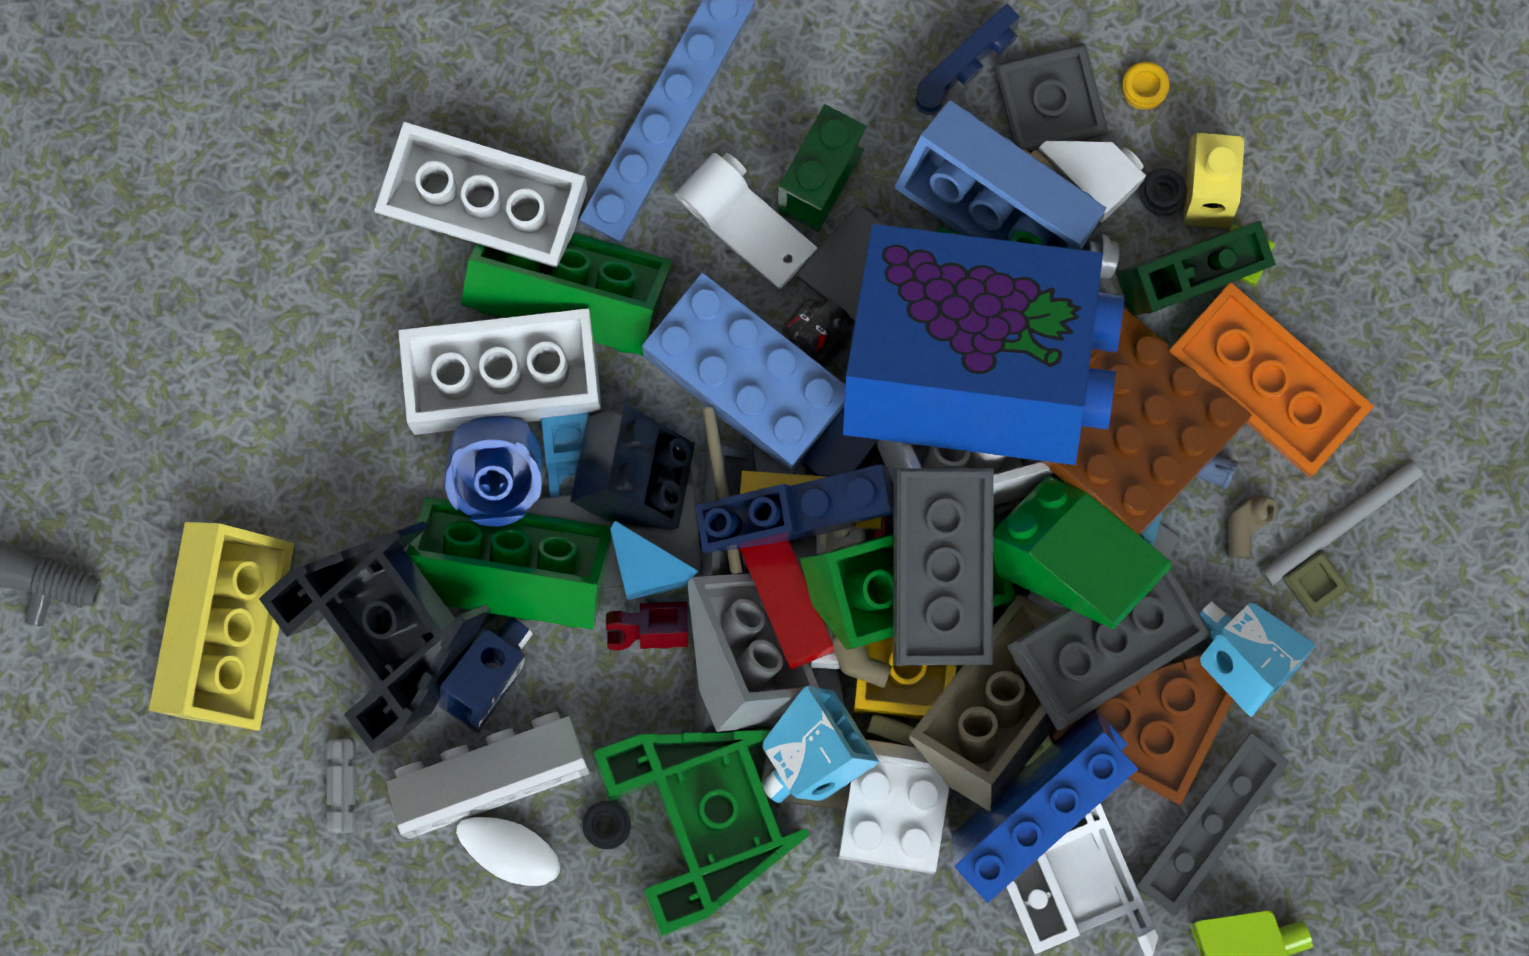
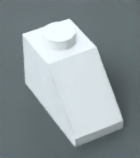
(1098, 169)

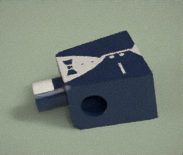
(475, 690)

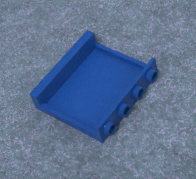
(1041, 805)

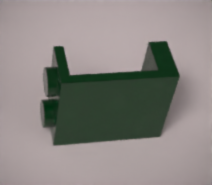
(821, 168)

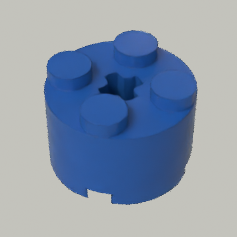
(489, 445)

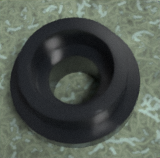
(1170, 179)
(595, 813)

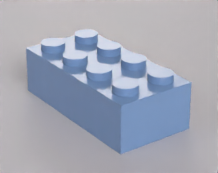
(992, 186)
(746, 372)

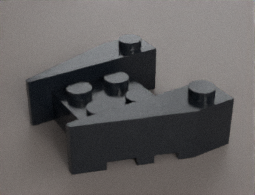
(387, 623)

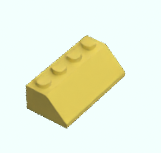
(216, 629)

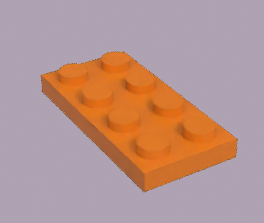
(1283, 385)

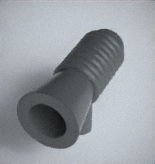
(46, 581)

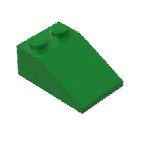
(1076, 553)

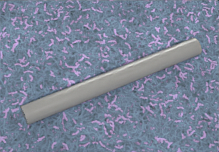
(1342, 523)

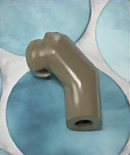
(1245, 521)

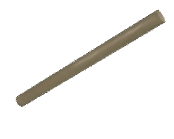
(719, 475)

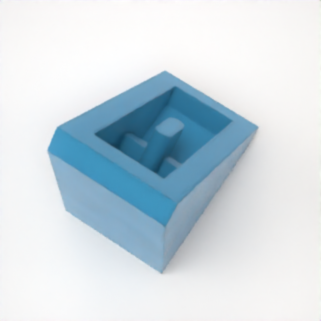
(645, 566)

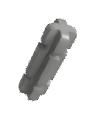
(341, 785)

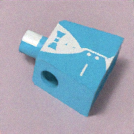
(1251, 653)
(815, 748)

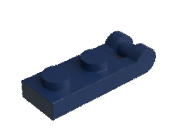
(964, 62)

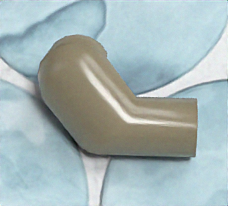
(859, 665)

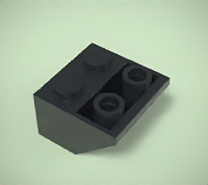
(632, 469)

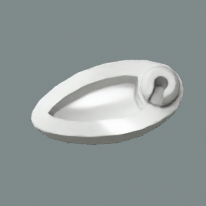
(509, 850)

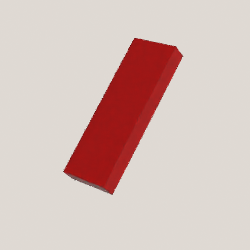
(788, 602)

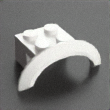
(895, 811)
(1079, 887)

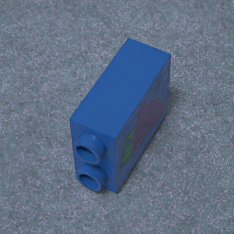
(980, 345)

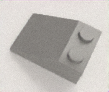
(739, 655)

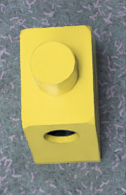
(1213, 177)

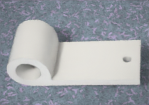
(743, 220)

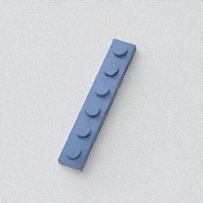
(665, 117)

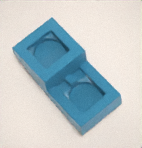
(562, 447)

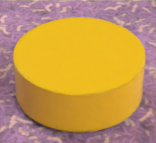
(1145, 85)

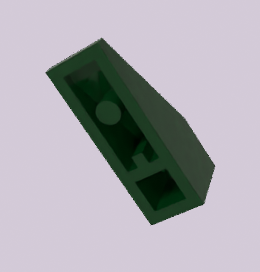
(1195, 269)

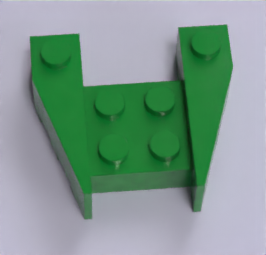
(713, 811)

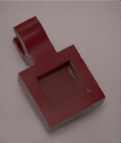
(656, 626)

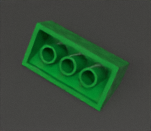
(611, 280)
(521, 570)
(855, 589)

